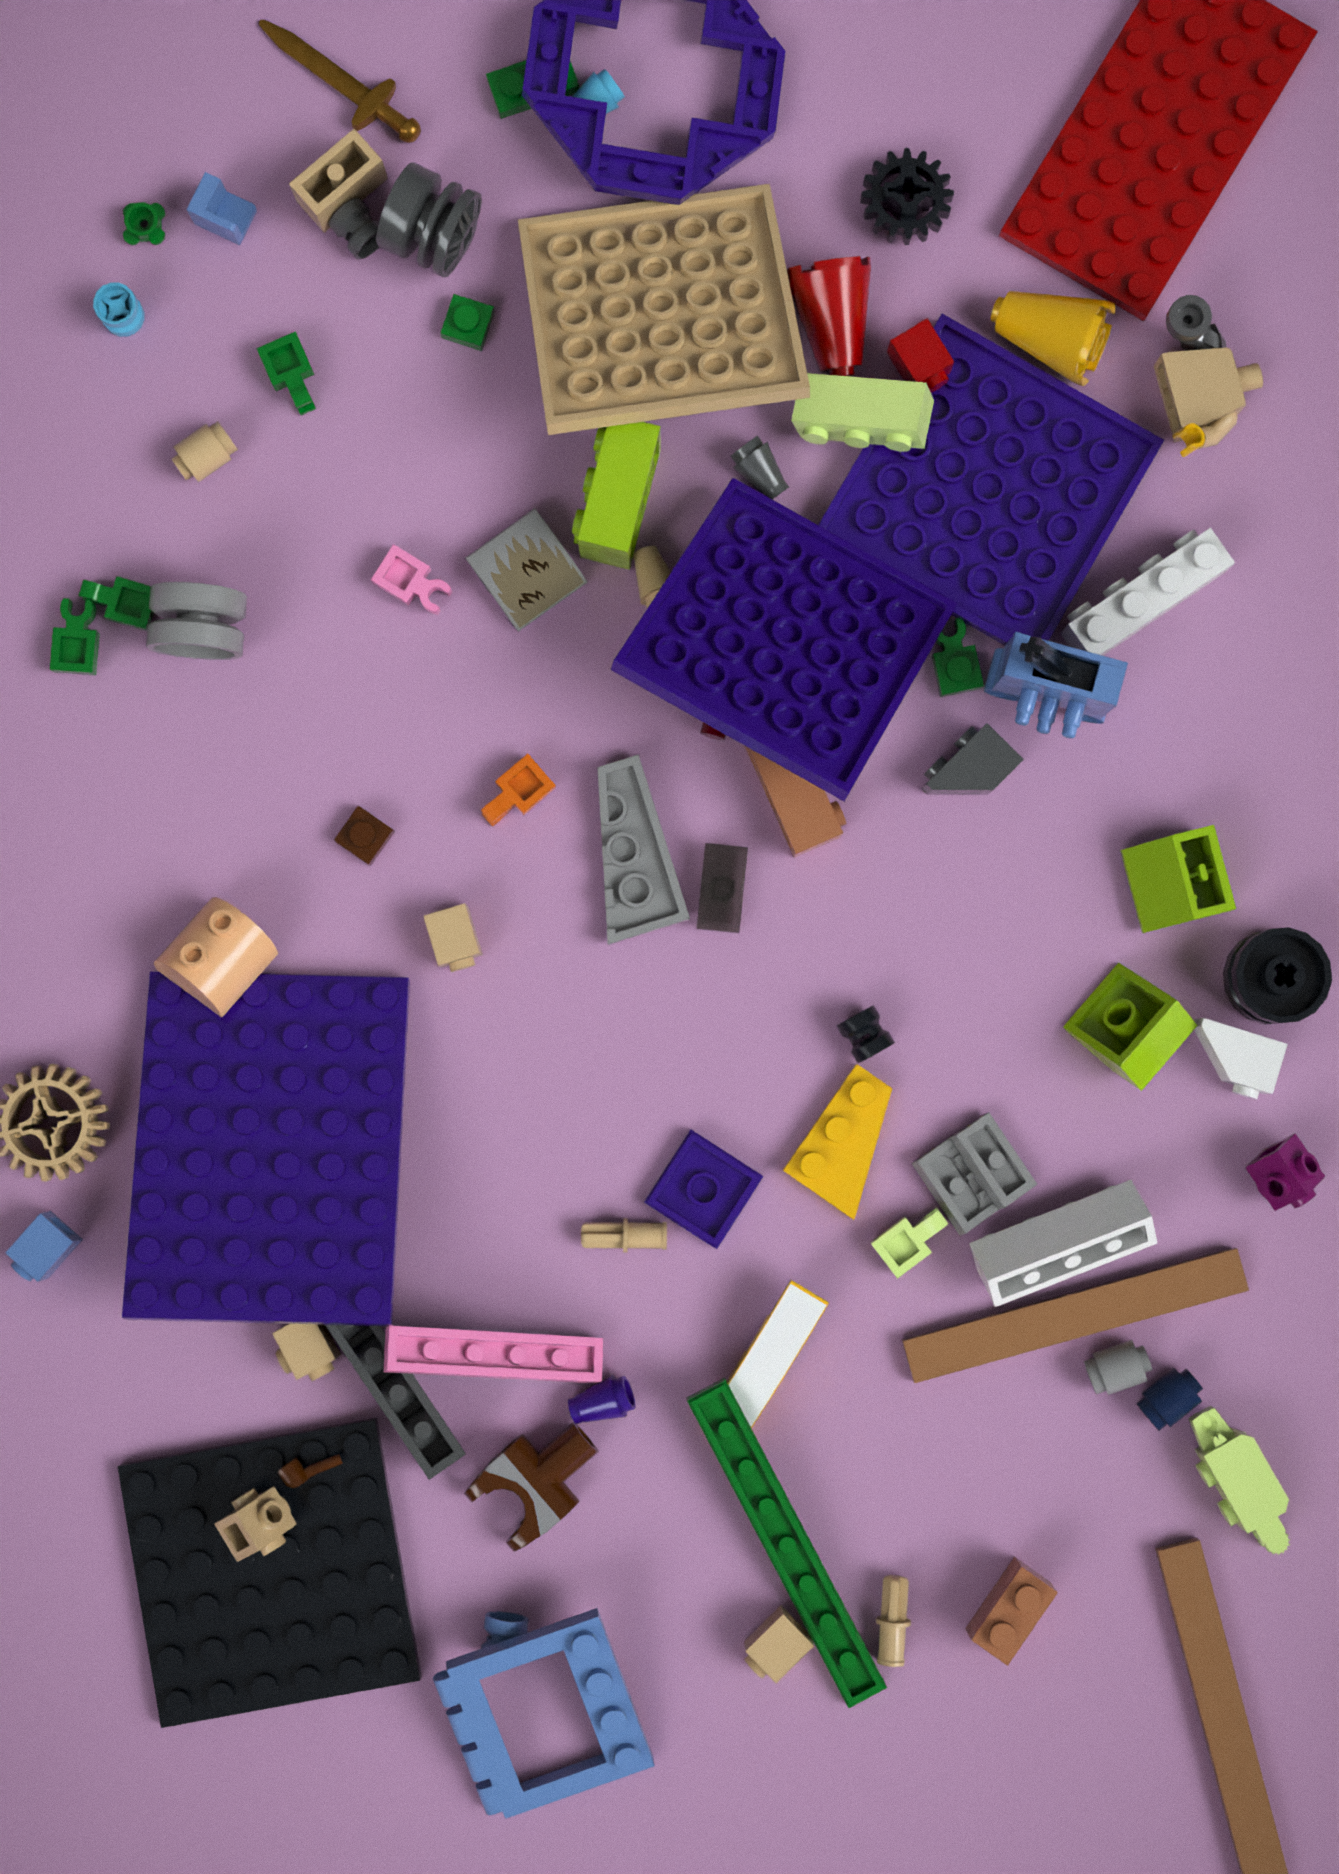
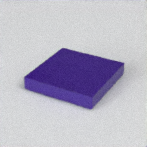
(703, 1189)

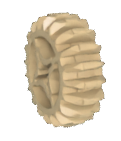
(55, 1141)

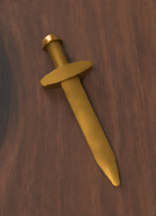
(371, 103)

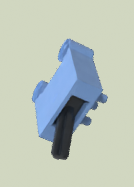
(1057, 677)

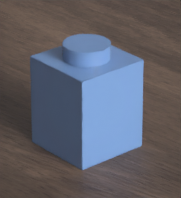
(42, 1247)

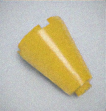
(1056, 329)

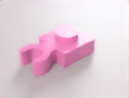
(406, 577)

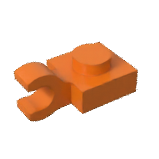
(521, 788)

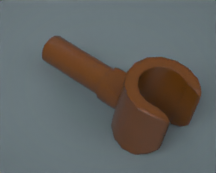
(294, 1474)

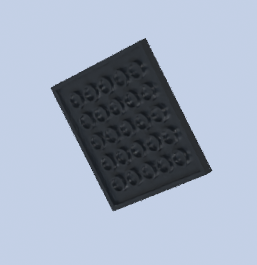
(278, 1627)

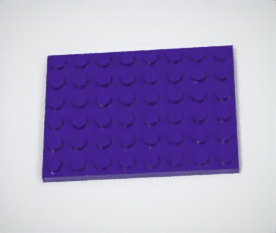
(269, 1153)

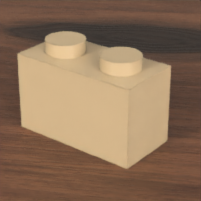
(339, 175)

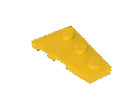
(842, 1142)

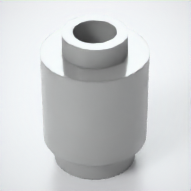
(1118, 1368)

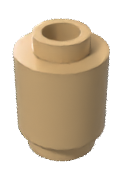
(203, 452)

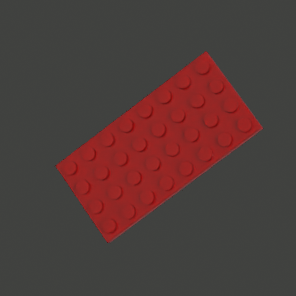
(1155, 143)

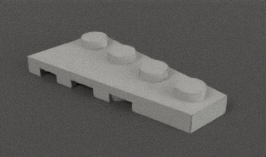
(637, 865)

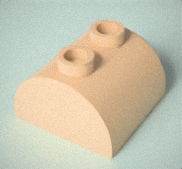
(217, 955)

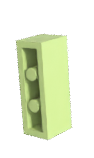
(864, 412)

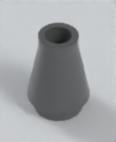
(759, 468)

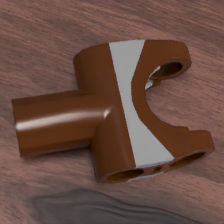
(537, 1480)

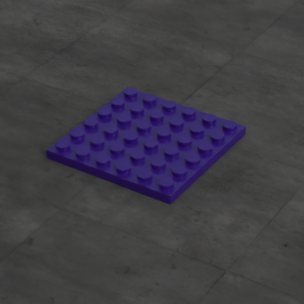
(1005, 495)
(785, 638)

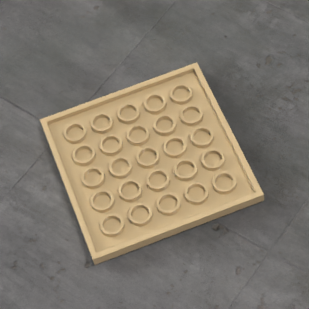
(661, 310)

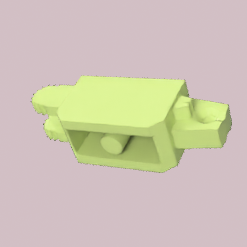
(1242, 1478)

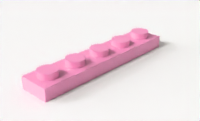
(493, 1354)

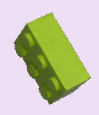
(617, 492)

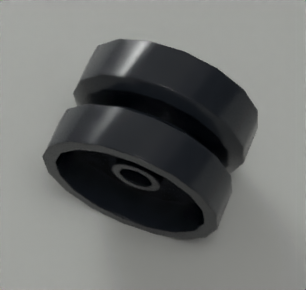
(1302, 971)

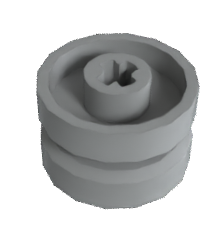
(196, 621)

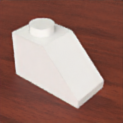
(1242, 1057)

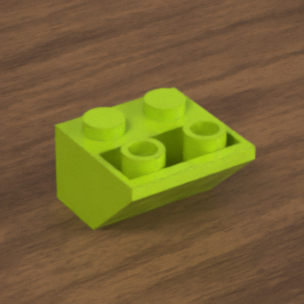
(1178, 879)

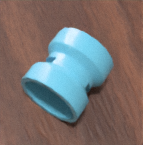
(112, 302)

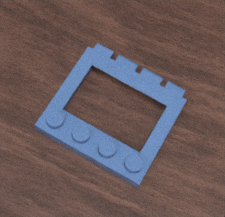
(602, 1693)

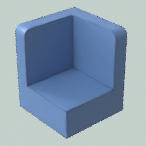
(220, 211)

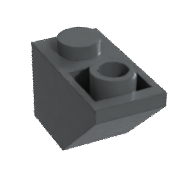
(976, 768)

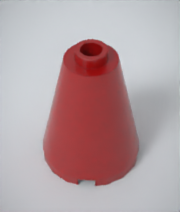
(834, 310)

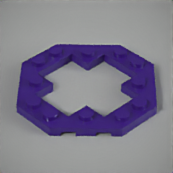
(711, 145)

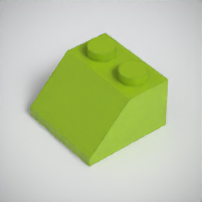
(1131, 1025)

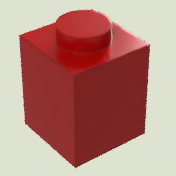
(921, 356)

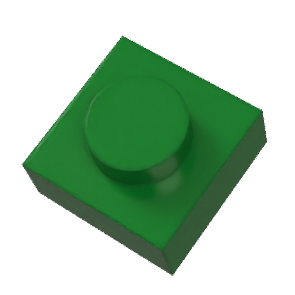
(467, 322)

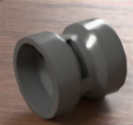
(357, 227)

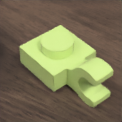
(905, 1245)

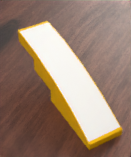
(775, 1348)

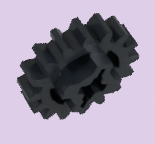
(889, 197)

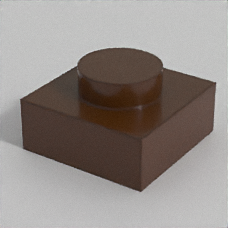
(364, 835)

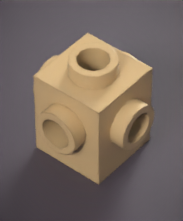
(256, 1523)

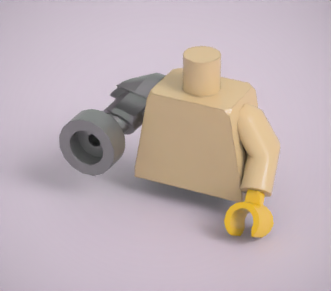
(1202, 383)

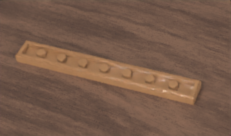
(1075, 1315)
(1221, 1708)

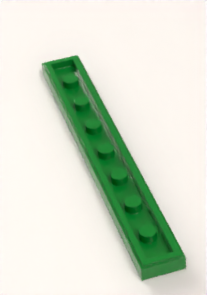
(786, 1542)

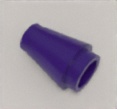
(603, 1401)

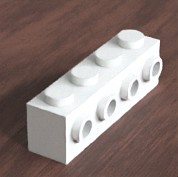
(1150, 595)
(1063, 1243)

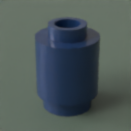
(1170, 1398)

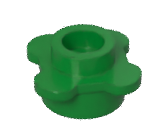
(136, 213)

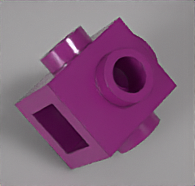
(1286, 1173)

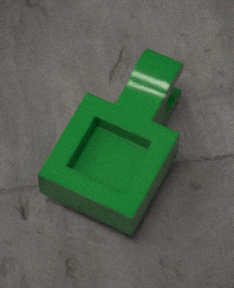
(288, 367)
(125, 602)

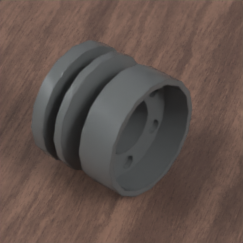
(424, 217)

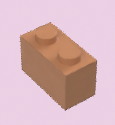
(1011, 1611)

